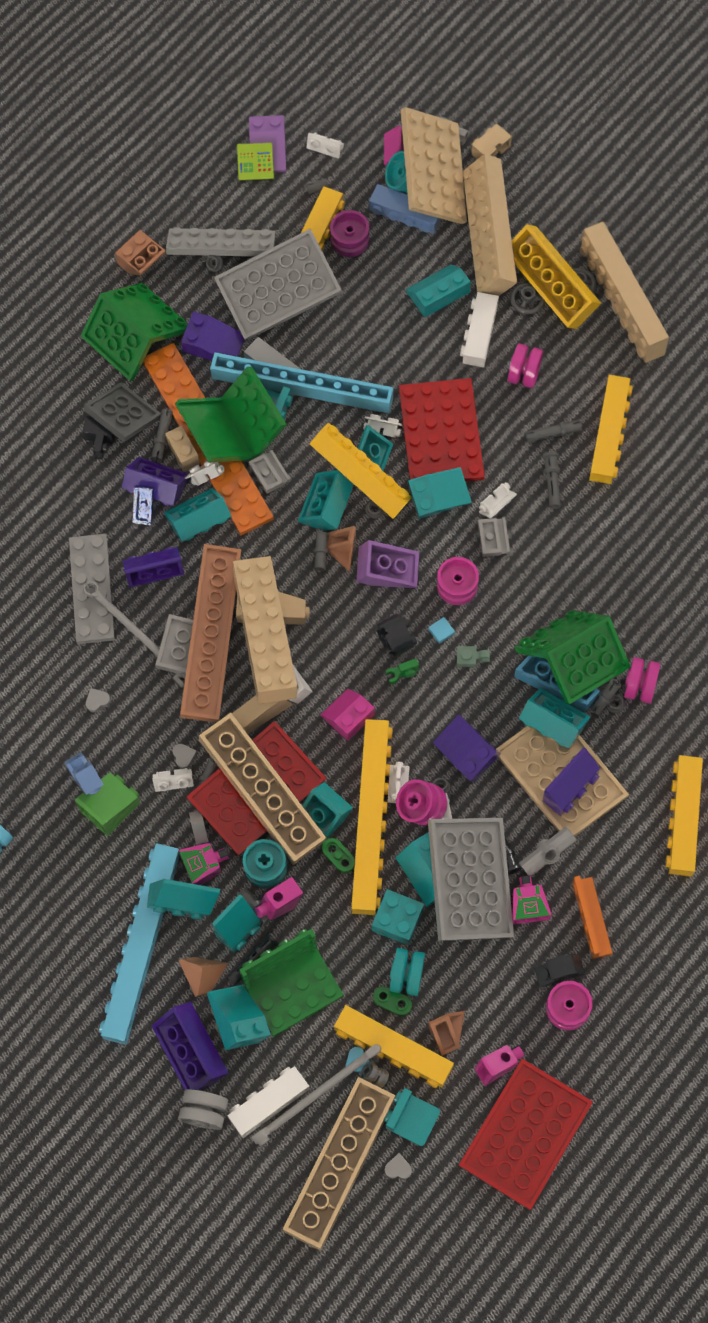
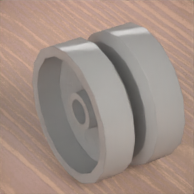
(203, 1109)

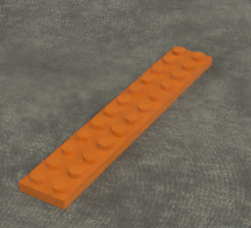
(235, 484)

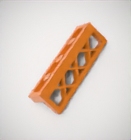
(592, 917)

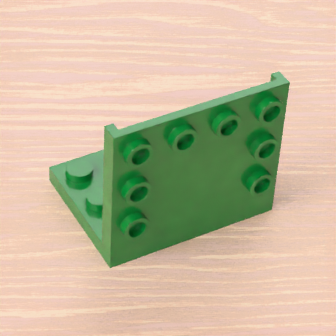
(127, 324)
(237, 423)
(580, 652)
(290, 982)

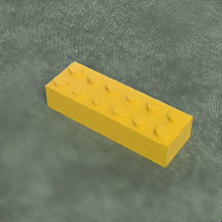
(553, 277)

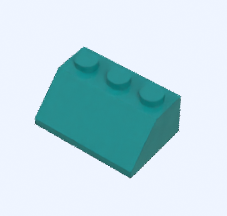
(439, 289)
(326, 500)
(198, 514)
(554, 718)
(417, 866)
(182, 898)

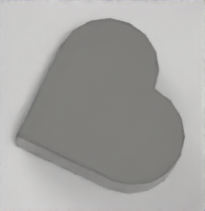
(97, 699)
(184, 755)
(398, 1168)

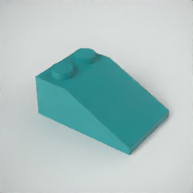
(438, 492)
(236, 924)
(238, 1017)

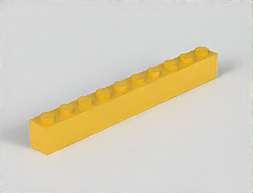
(371, 817)

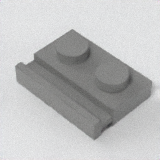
(269, 471)
(493, 537)

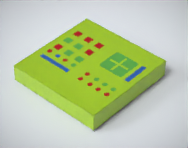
(255, 161)

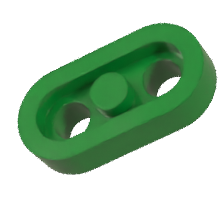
(340, 855)
(391, 1002)

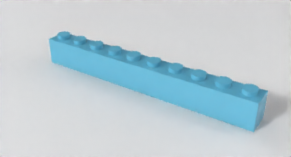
(306, 383)
(137, 950)

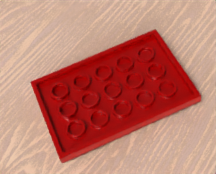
(441, 428)
(228, 811)
(525, 1134)

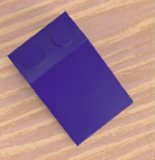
(210, 336)
(466, 748)

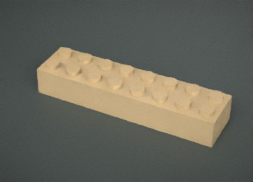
(489, 226)
(624, 292)
(264, 630)
(262, 788)
(339, 1164)

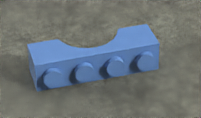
(84, 774)

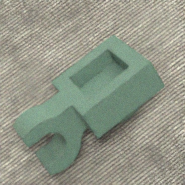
(468, 656)

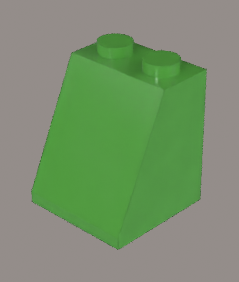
(109, 805)

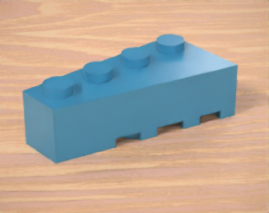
(538, 674)

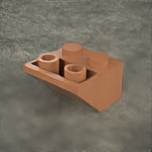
(138, 254)

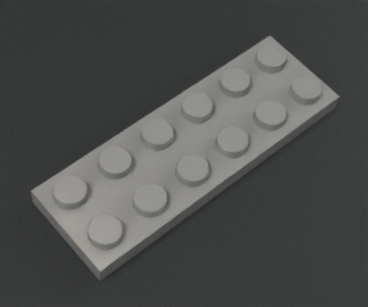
(219, 242)
(91, 563)

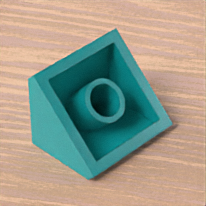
(375, 446)

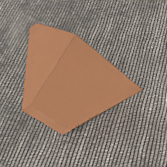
(342, 544)
(202, 973)
(447, 1031)

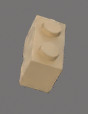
(493, 141)
(182, 448)

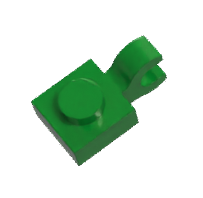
(406, 669)

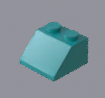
(326, 809)

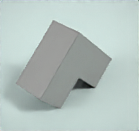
(198, 827)

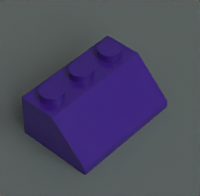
(167, 481)
(153, 567)
(571, 783)

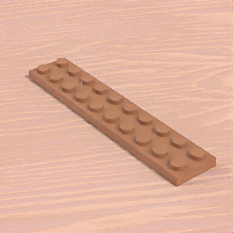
(210, 634)

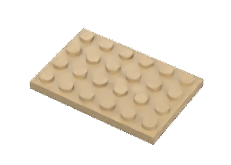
(433, 166)
(540, 759)

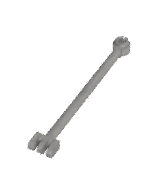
(127, 623)
(262, 1136)

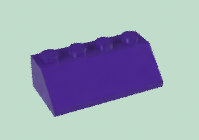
(189, 1048)

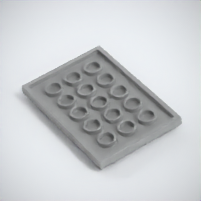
(278, 284)
(470, 879)

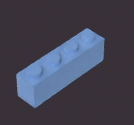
(396, 207)

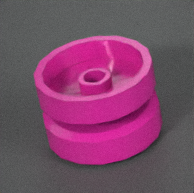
(525, 366)
(457, 581)
(642, 680)
(420, 802)
(576, 996)

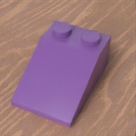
(270, 130)
(387, 565)

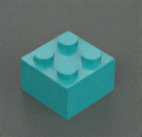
(397, 917)

